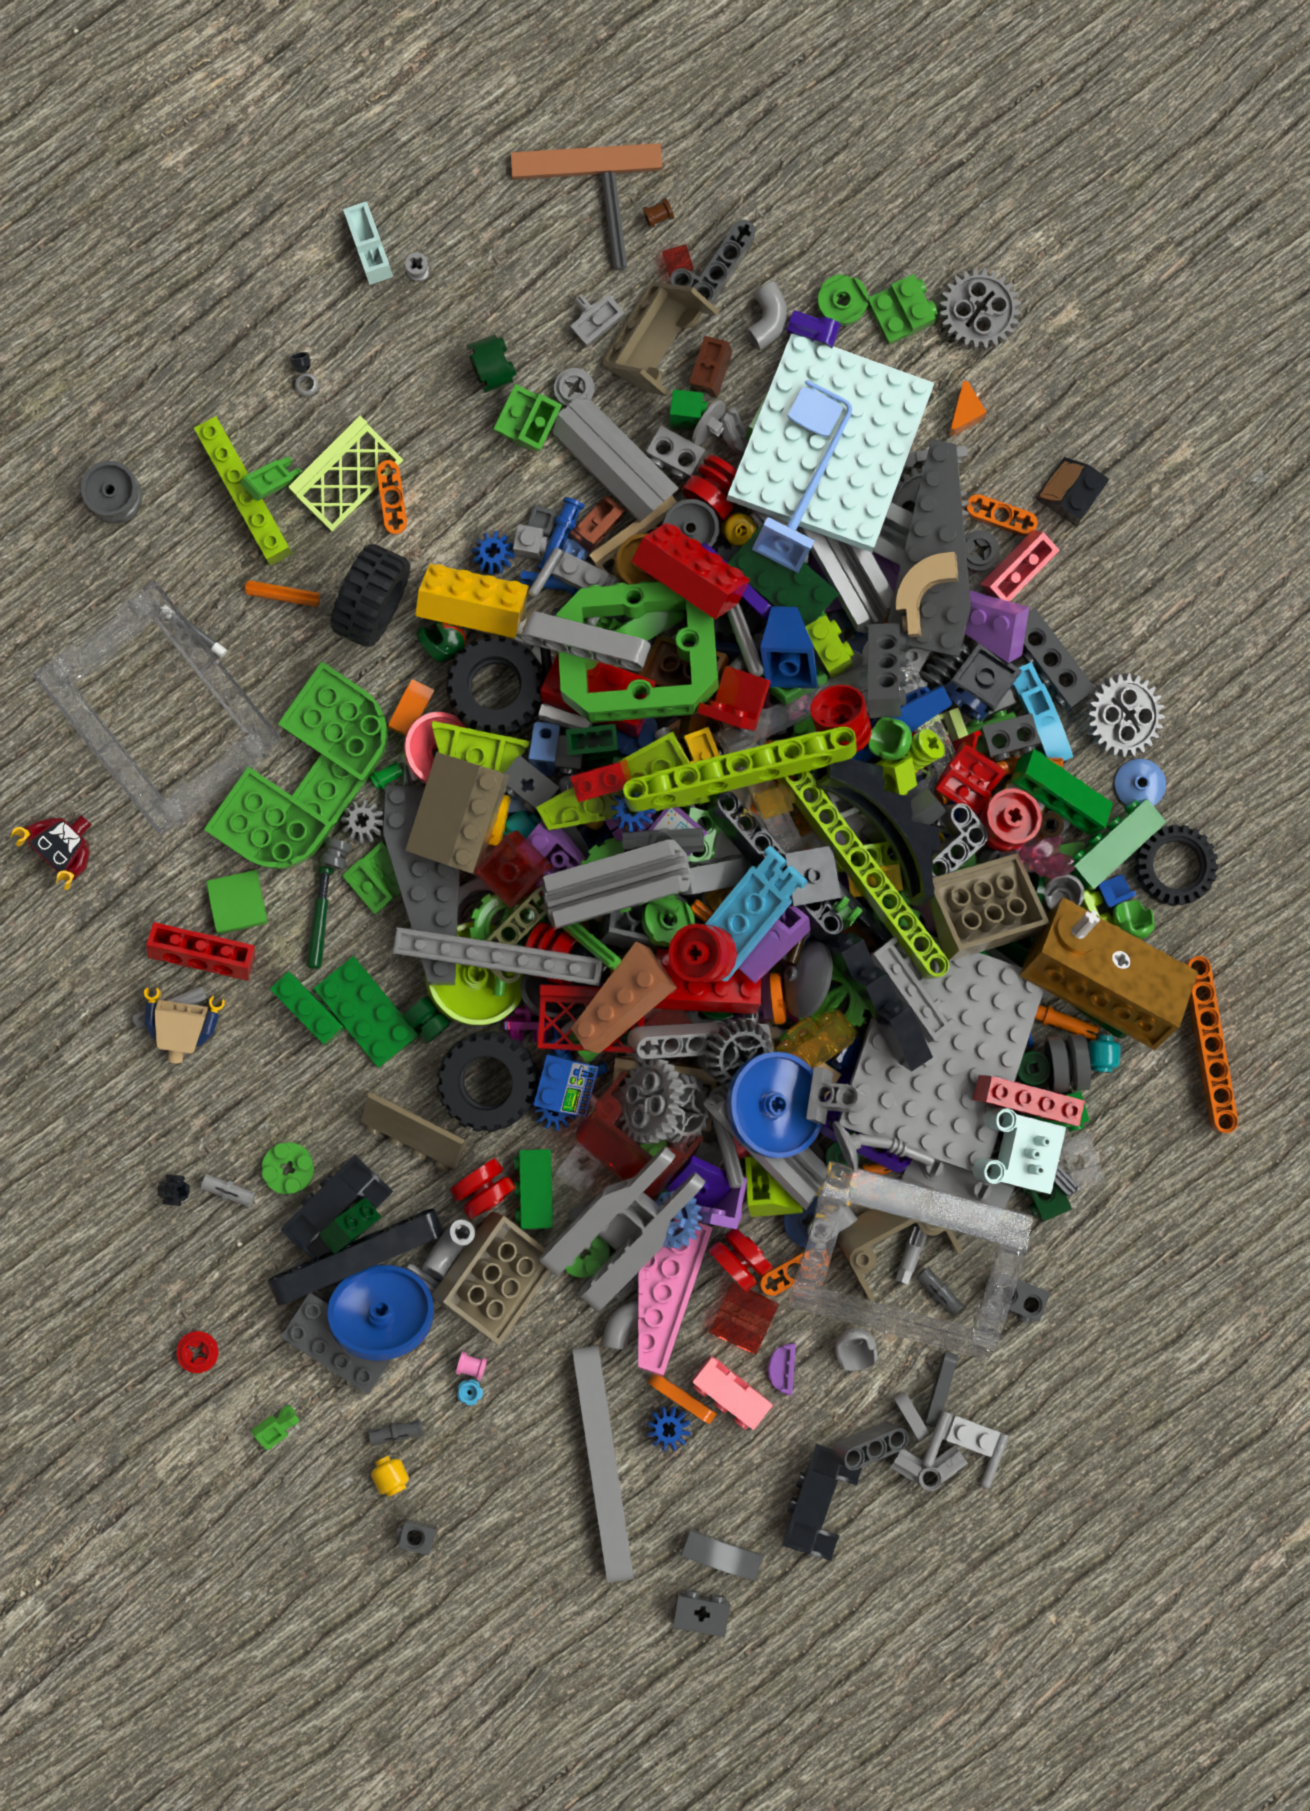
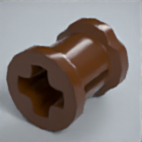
(658, 213)

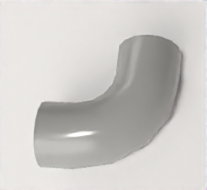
(773, 316)
(448, 1249)
(620, 1326)

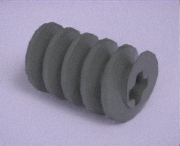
(942, 668)

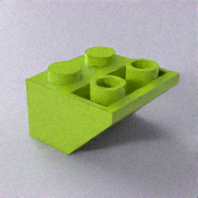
(765, 1193)

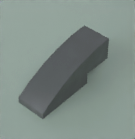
(925, 810)
(721, 1555)

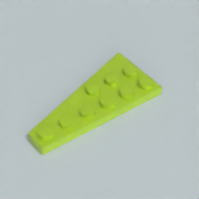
(659, 755)

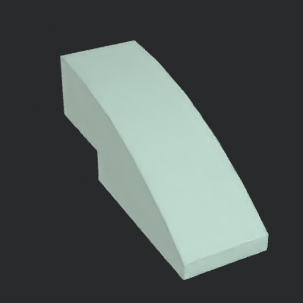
(368, 243)

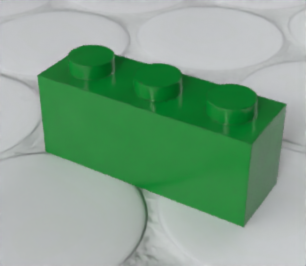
(307, 1008)
(534, 1189)

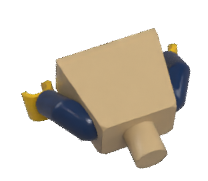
(179, 1025)

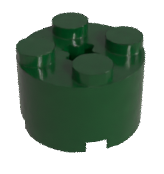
(490, 362)

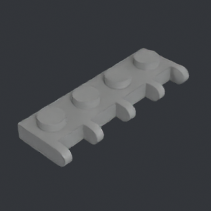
(911, 991)

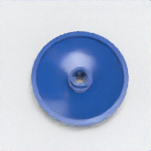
(771, 1105)
(380, 1312)

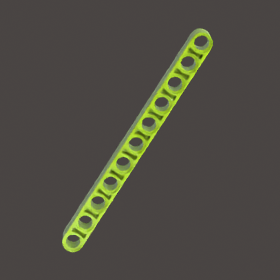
(859, 875)

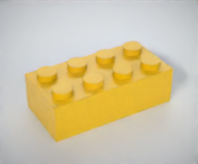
(472, 600)

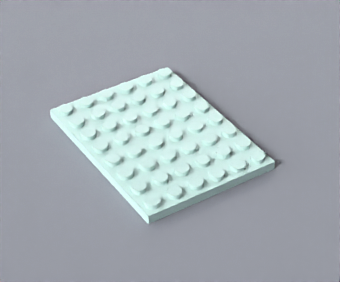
(867, 458)

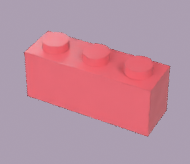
(1020, 566)

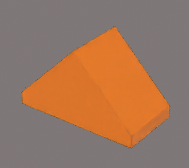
(967, 411)

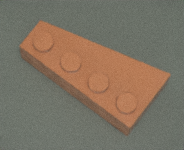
(624, 999)

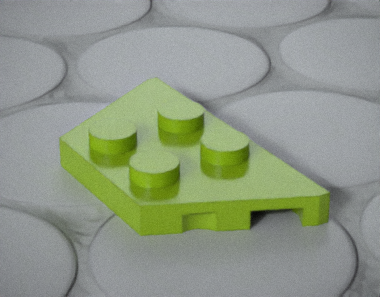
(478, 747)

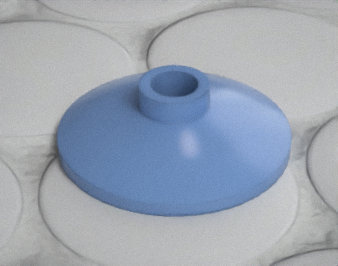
(1128, 788)

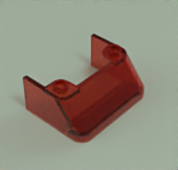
(616, 1149)

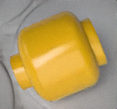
(730, 528)
(389, 1476)

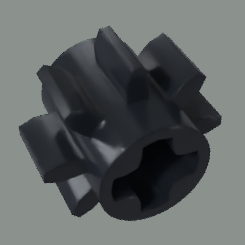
(173, 1190)

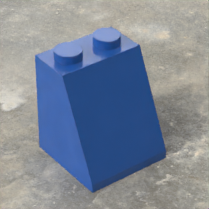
(788, 650)

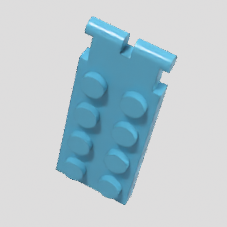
(757, 903)

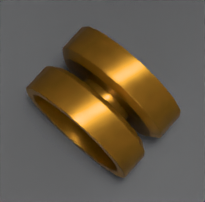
(624, 568)

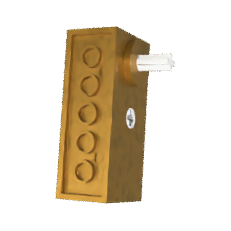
(1109, 974)

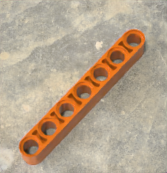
(1218, 1056)

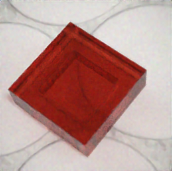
(677, 258)

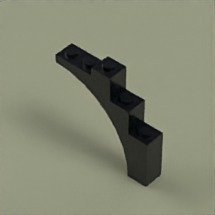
(892, 814)
(877, 992)

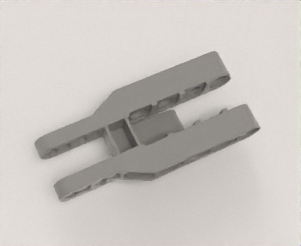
(615, 1217)

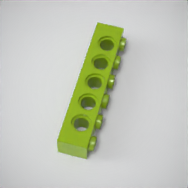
(232, 472)

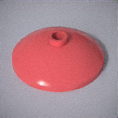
(421, 742)

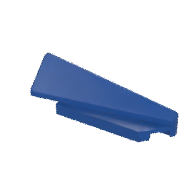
(919, 709)

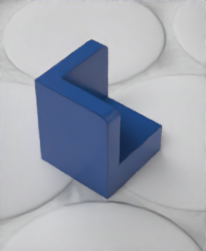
(1114, 891)

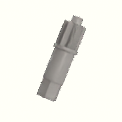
(911, 1254)

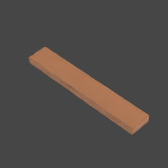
(586, 161)

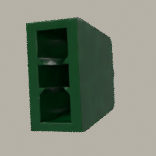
(592, 741)

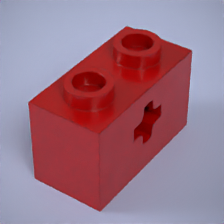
(600, 780)

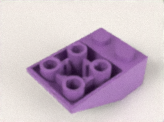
(556, 848)
(776, 943)

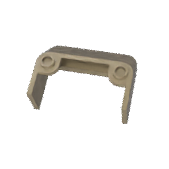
(650, 332)
(872, 1228)

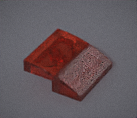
(744, 1318)

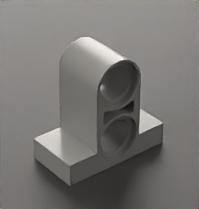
(838, 1100)

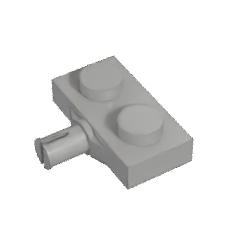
(596, 318)

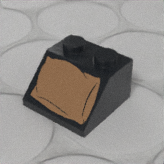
(1072, 489)

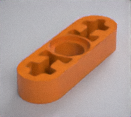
(382, 479)
(981, 515)
(774, 1275)
(682, 1398)

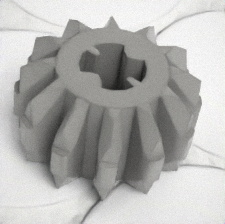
(353, 820)

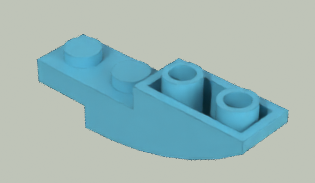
(1037, 701)

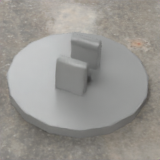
(709, 423)

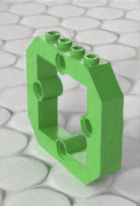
(660, 701)

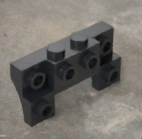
(331, 1201)
(812, 1503)

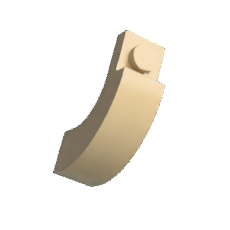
(920, 578)

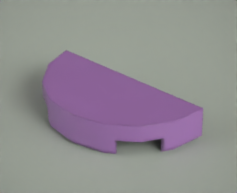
(782, 1368)

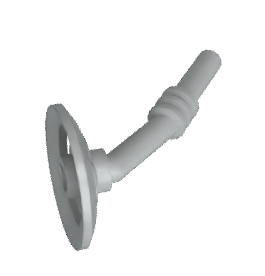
(850, 1144)

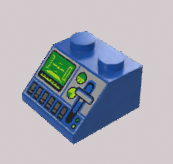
(566, 1085)

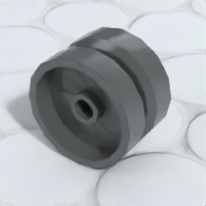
(98, 495)
(698, 514)
(1068, 1063)

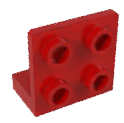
(738, 699)

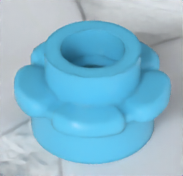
(463, 1396)

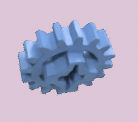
(681, 1231)

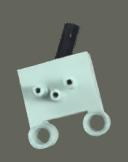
(1026, 1154)

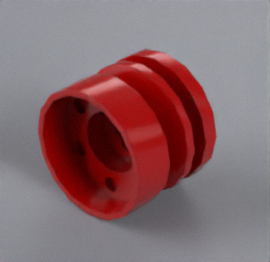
(713, 486)
(842, 707)
(547, 938)

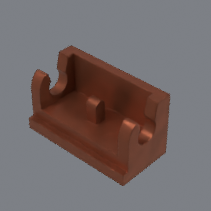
(711, 365)
(598, 524)

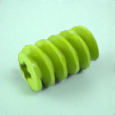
(925, 749)

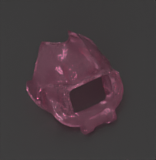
(1048, 858)

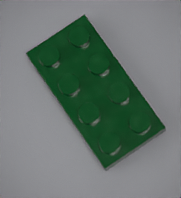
(782, 585)

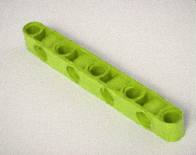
(719, 773)

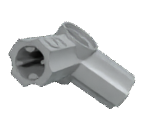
(944, 1466)

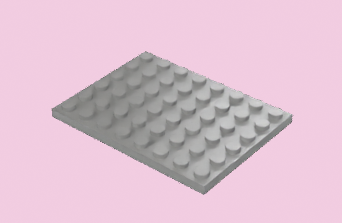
(935, 1101)

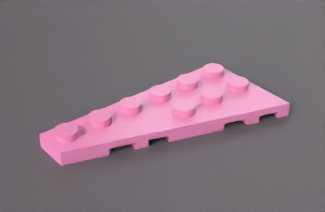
(663, 1299)

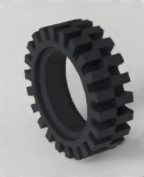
(1199, 845)

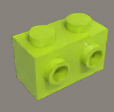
(829, 646)

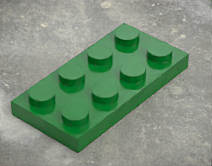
(366, 1011)

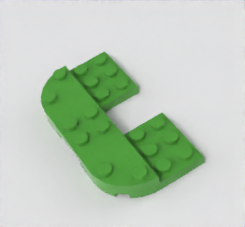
(286, 829)

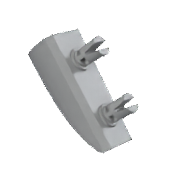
(957, 1182)

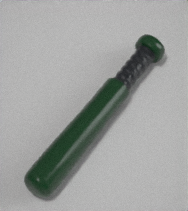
(318, 927)

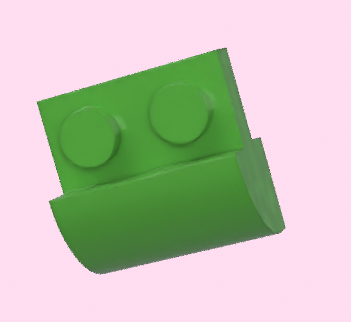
(527, 418)

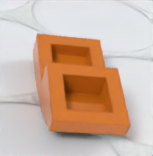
(411, 706)

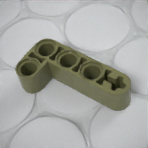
(519, 925)

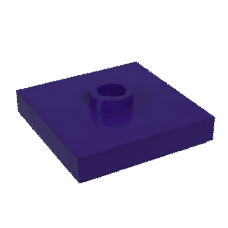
(715, 1184)

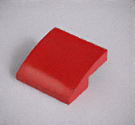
(970, 778)

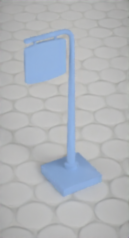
(818, 415)

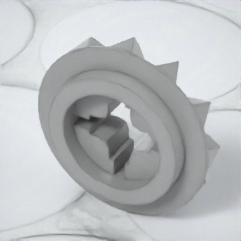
(571, 377)

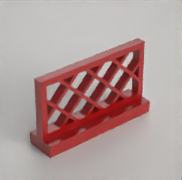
(573, 996)

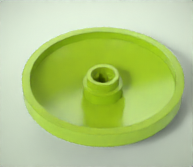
(472, 996)

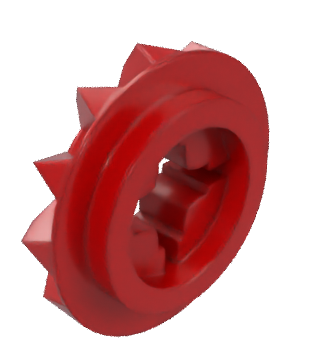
(185, 1354)

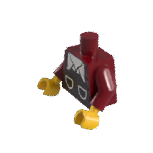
(59, 845)

